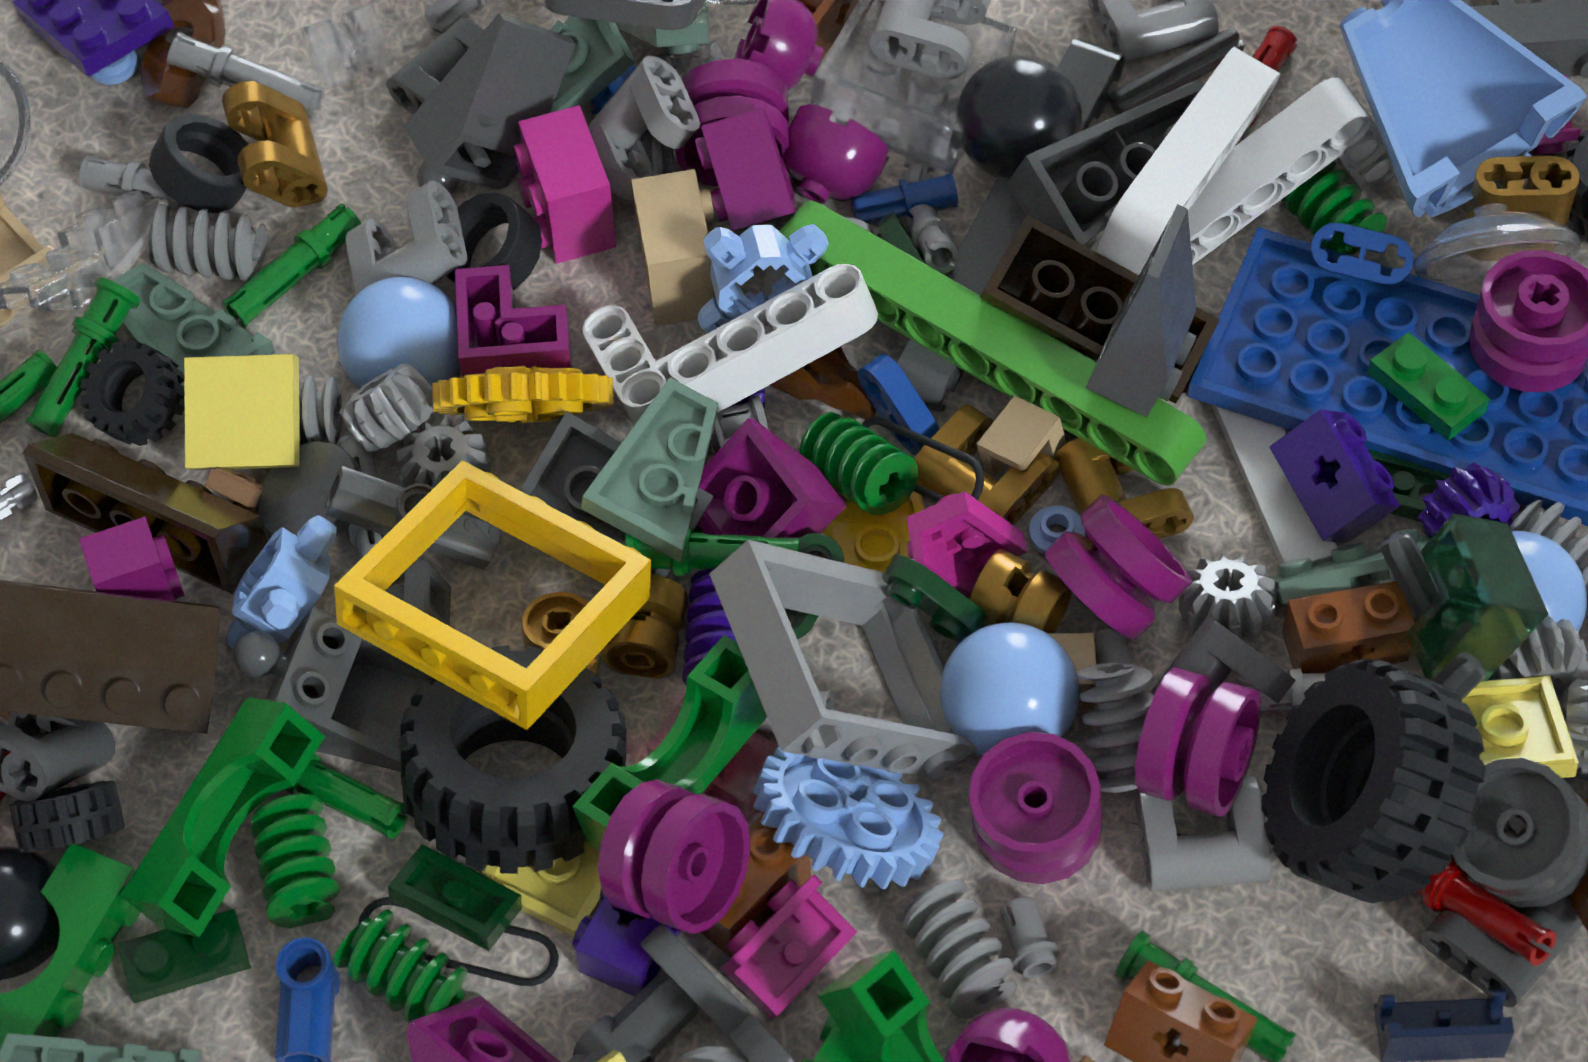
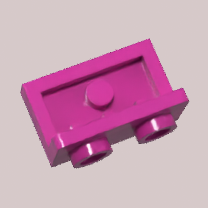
(960, 538)
(788, 948)

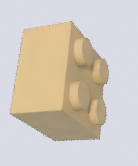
(671, 231)

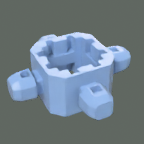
(760, 246)
(283, 582)

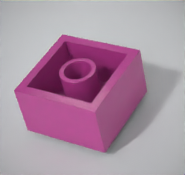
(565, 184)

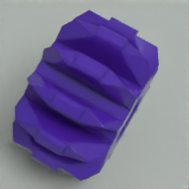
(1470, 493)

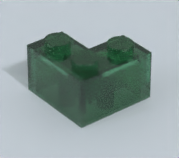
(1483, 599)

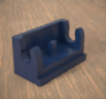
(1443, 1028)

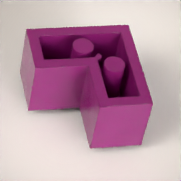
(747, 169)
(498, 334)
(131, 562)

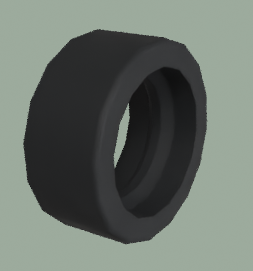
(187, 182)
(523, 239)

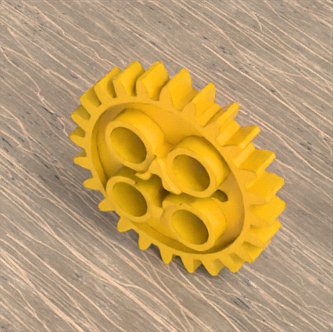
(522, 394)

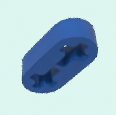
(1366, 241)
(896, 400)

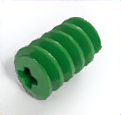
(1329, 200)
(859, 463)
(294, 860)
(398, 970)

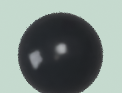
(1016, 110)
(26, 919)

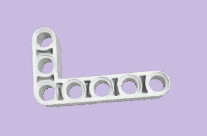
(1282, 156)
(1187, 157)
(741, 353)

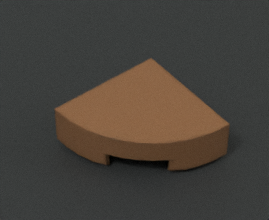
(235, 486)

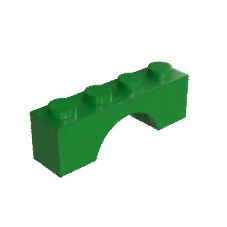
(712, 726)
(184, 869)
(90, 916)
(881, 1011)

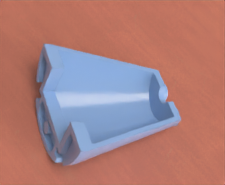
(1451, 95)

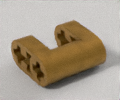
(285, 158)
(1547, 193)
(1094, 472)
(947, 475)

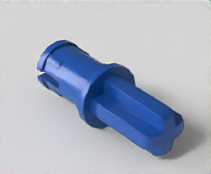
(935, 192)

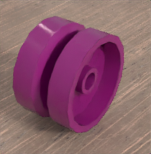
(729, 89)
(1532, 321)
(1118, 567)
(1197, 741)
(1036, 807)
(674, 856)

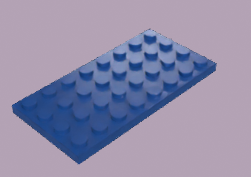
(1304, 344)

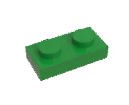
(1428, 386)

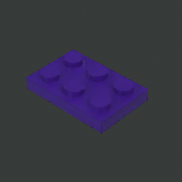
(95, 31)

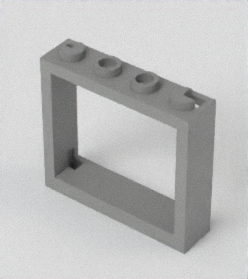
(754, 591)

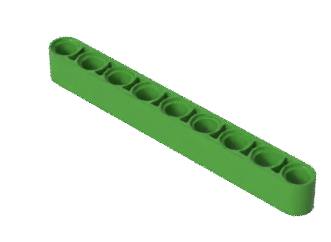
(1002, 349)

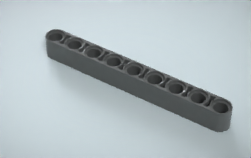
(998, 220)

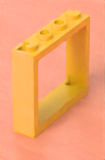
(459, 660)

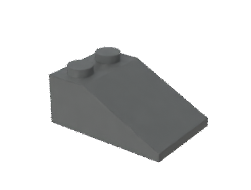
(1151, 325)
(572, 464)

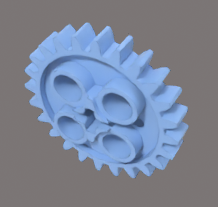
(848, 818)

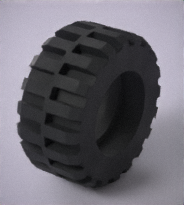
(1373, 781)
(504, 818)

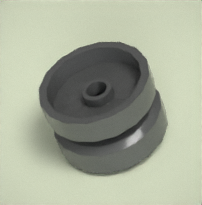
(1552, 852)

